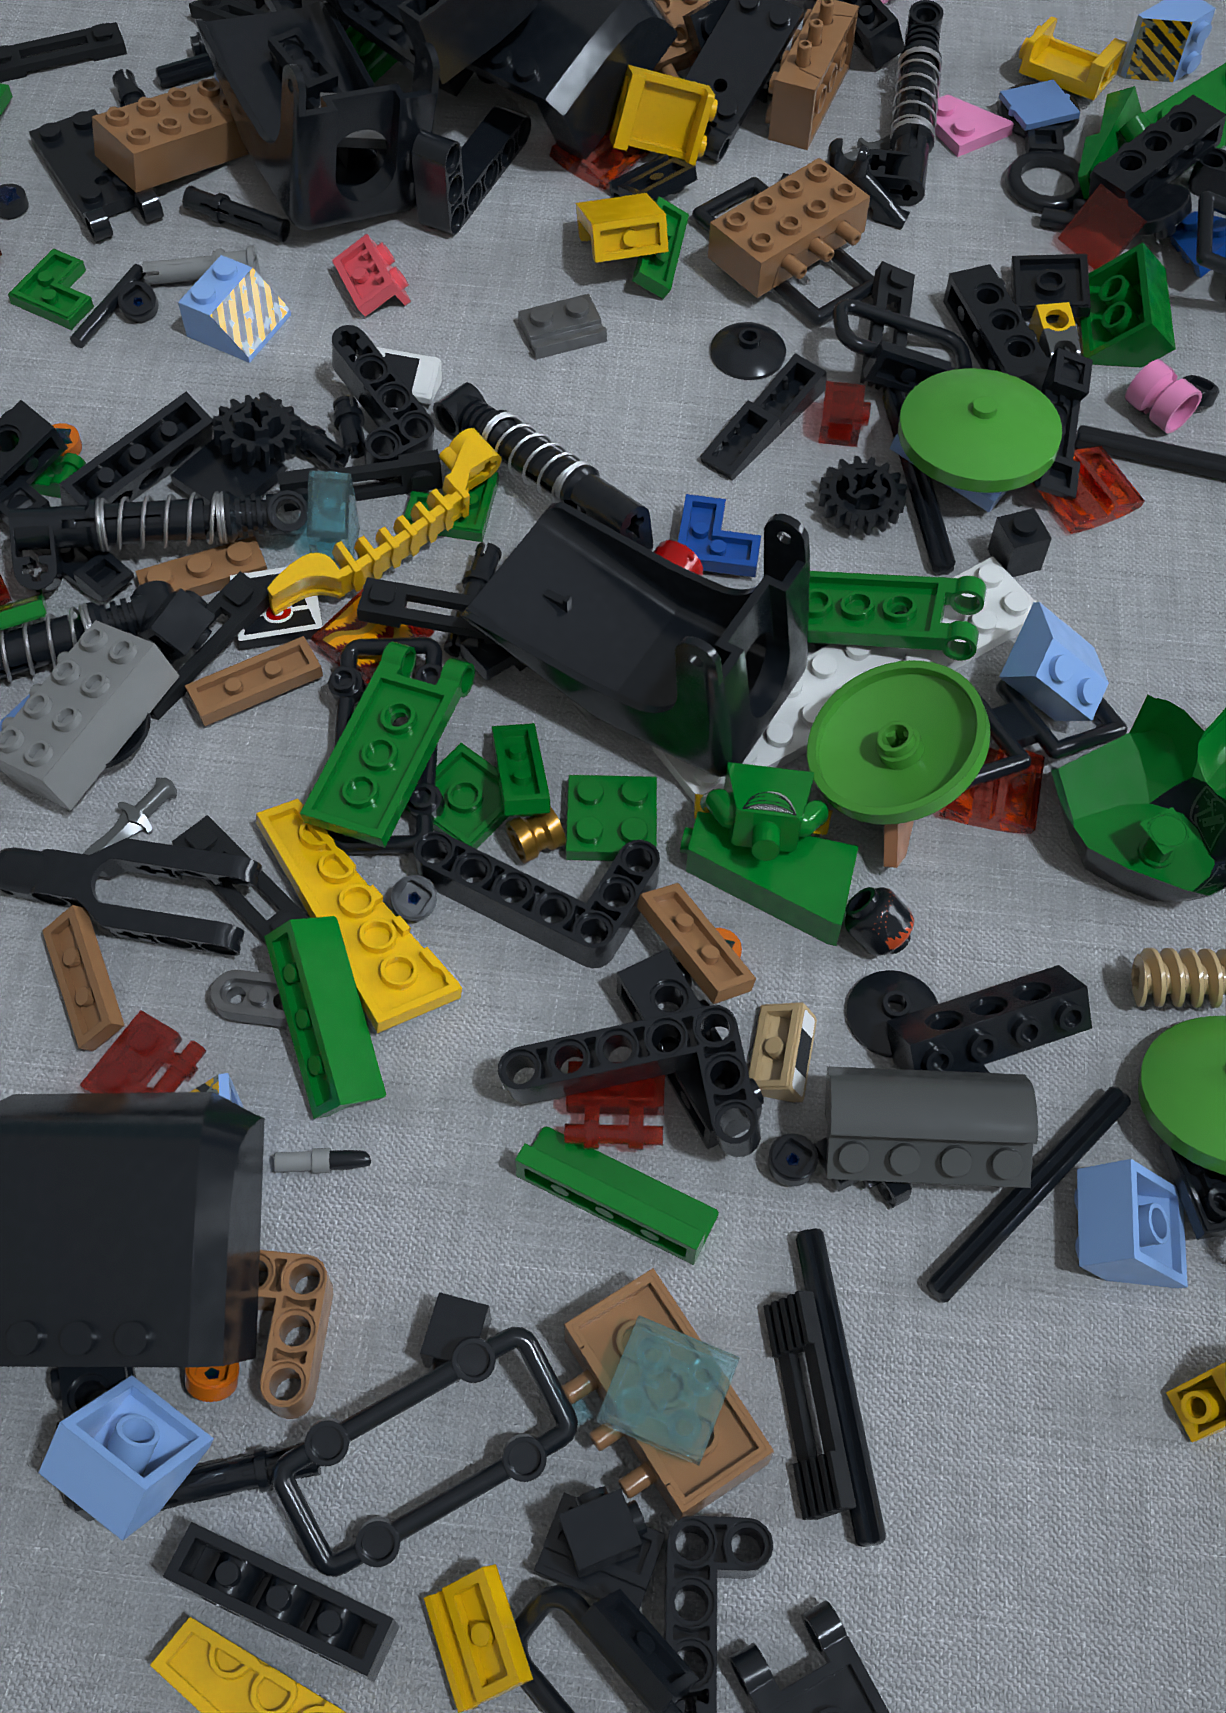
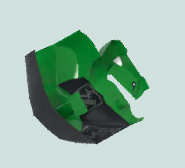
(1152, 806)

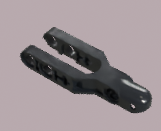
(71, 878)

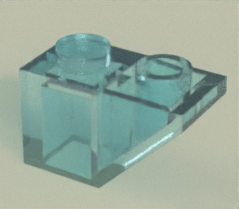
(331, 512)

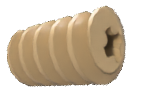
(1179, 975)

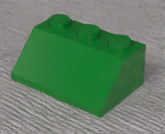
(1128, 311)

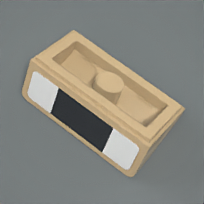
(783, 1050)

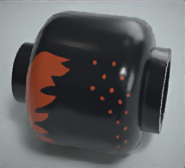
(879, 921)

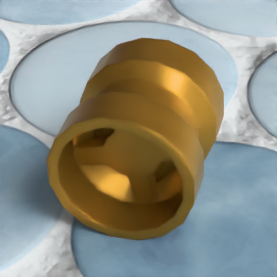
(535, 834)

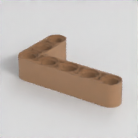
(289, 1312)

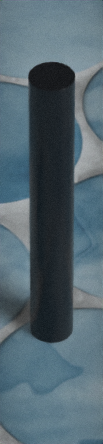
(105, 308)

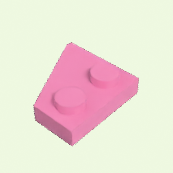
(968, 127)

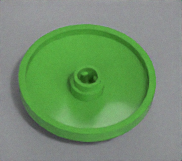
(979, 430)
(898, 742)
(1186, 1090)

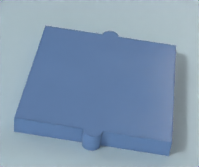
(1039, 105)

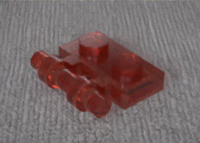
(139, 1055)
(630, 1099)

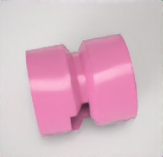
(1165, 397)

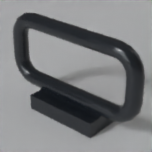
(892, 363)
(621, 1637)

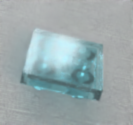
(668, 1390)

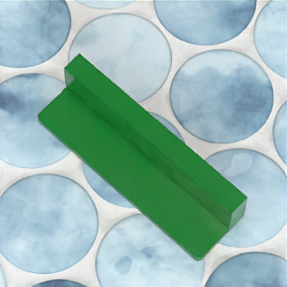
(324, 1015)
(617, 1194)

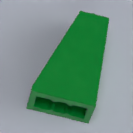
(796, 887)

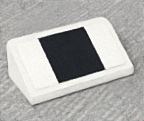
(418, 372)

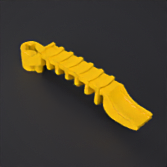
(315, 574)

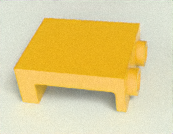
(1069, 65)
(663, 114)
(622, 227)

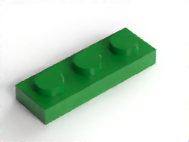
(657, 271)
(520, 770)

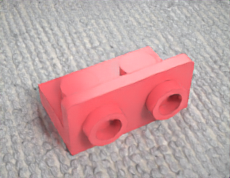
(369, 275)

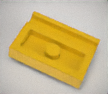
(477, 1638)

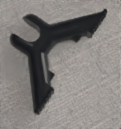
(882, 204)

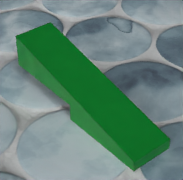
(1118, 110)

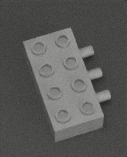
(83, 713)

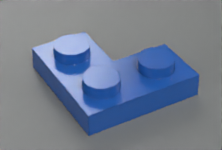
(717, 549)

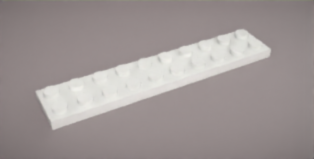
(836, 664)

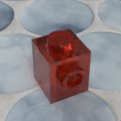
(843, 414)

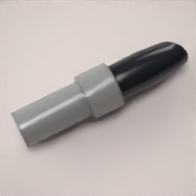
(321, 1160)

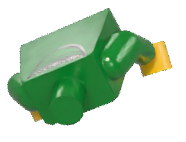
(765, 808)

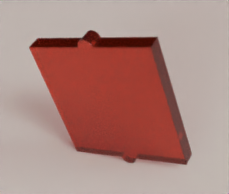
(1102, 227)

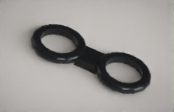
(1043, 149)

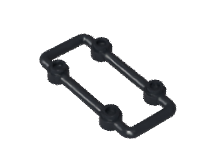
(347, 689)
(329, 1441)

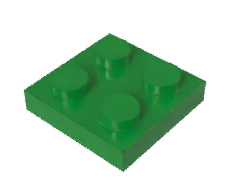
(608, 814)

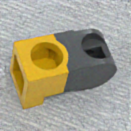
(1057, 334)

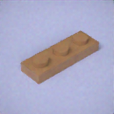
(208, 569)
(254, 680)
(696, 943)
(83, 978)

